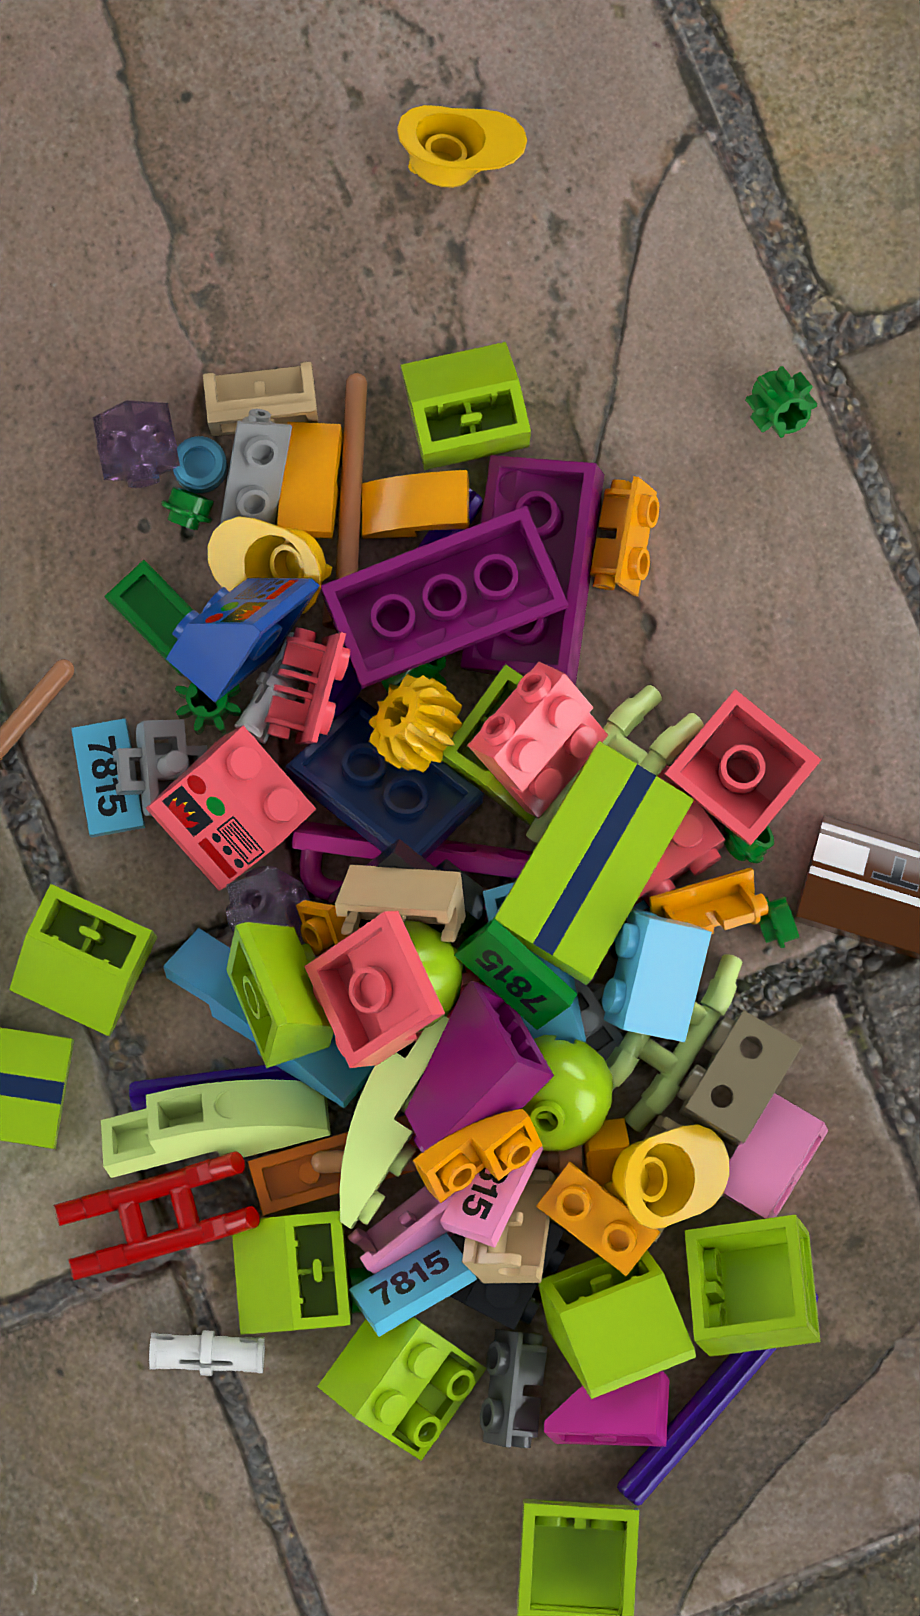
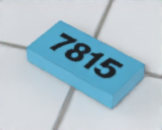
(98, 776)
(412, 1284)

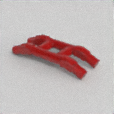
(126, 1201)

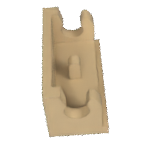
(282, 392)
(415, 893)
(522, 1244)

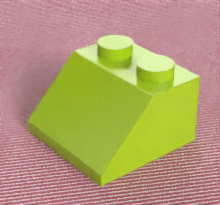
(277, 992)

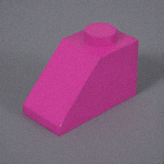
(621, 1417)

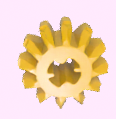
(415, 723)

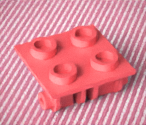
(326, 663)

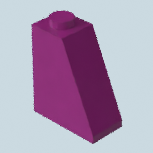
(478, 1068)

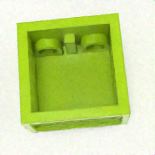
(752, 1285)
(577, 1559)

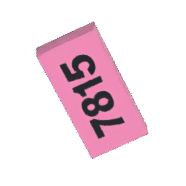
(487, 1204)

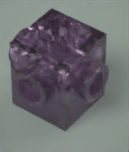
(136, 442)
(266, 898)

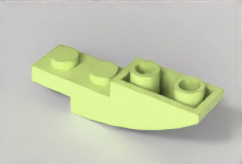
(213, 1118)
(375, 1138)

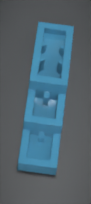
(201, 970)

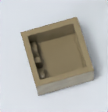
(748, 1080)

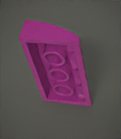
(565, 511)
(444, 596)

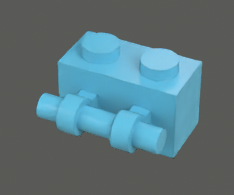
(655, 975)

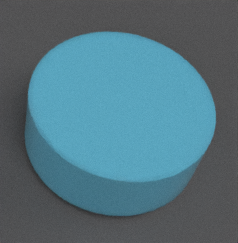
(201, 464)

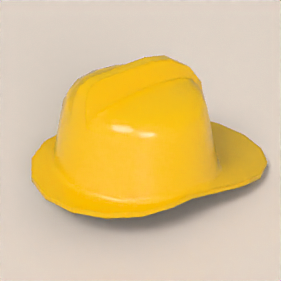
(457, 143)
(259, 549)
(671, 1175)

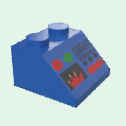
(238, 631)

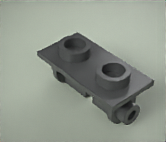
(507, 1414)

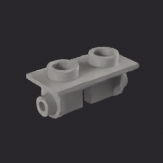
(256, 468)

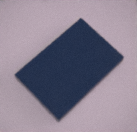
(375, 796)

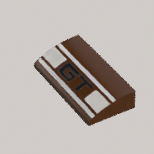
(863, 887)

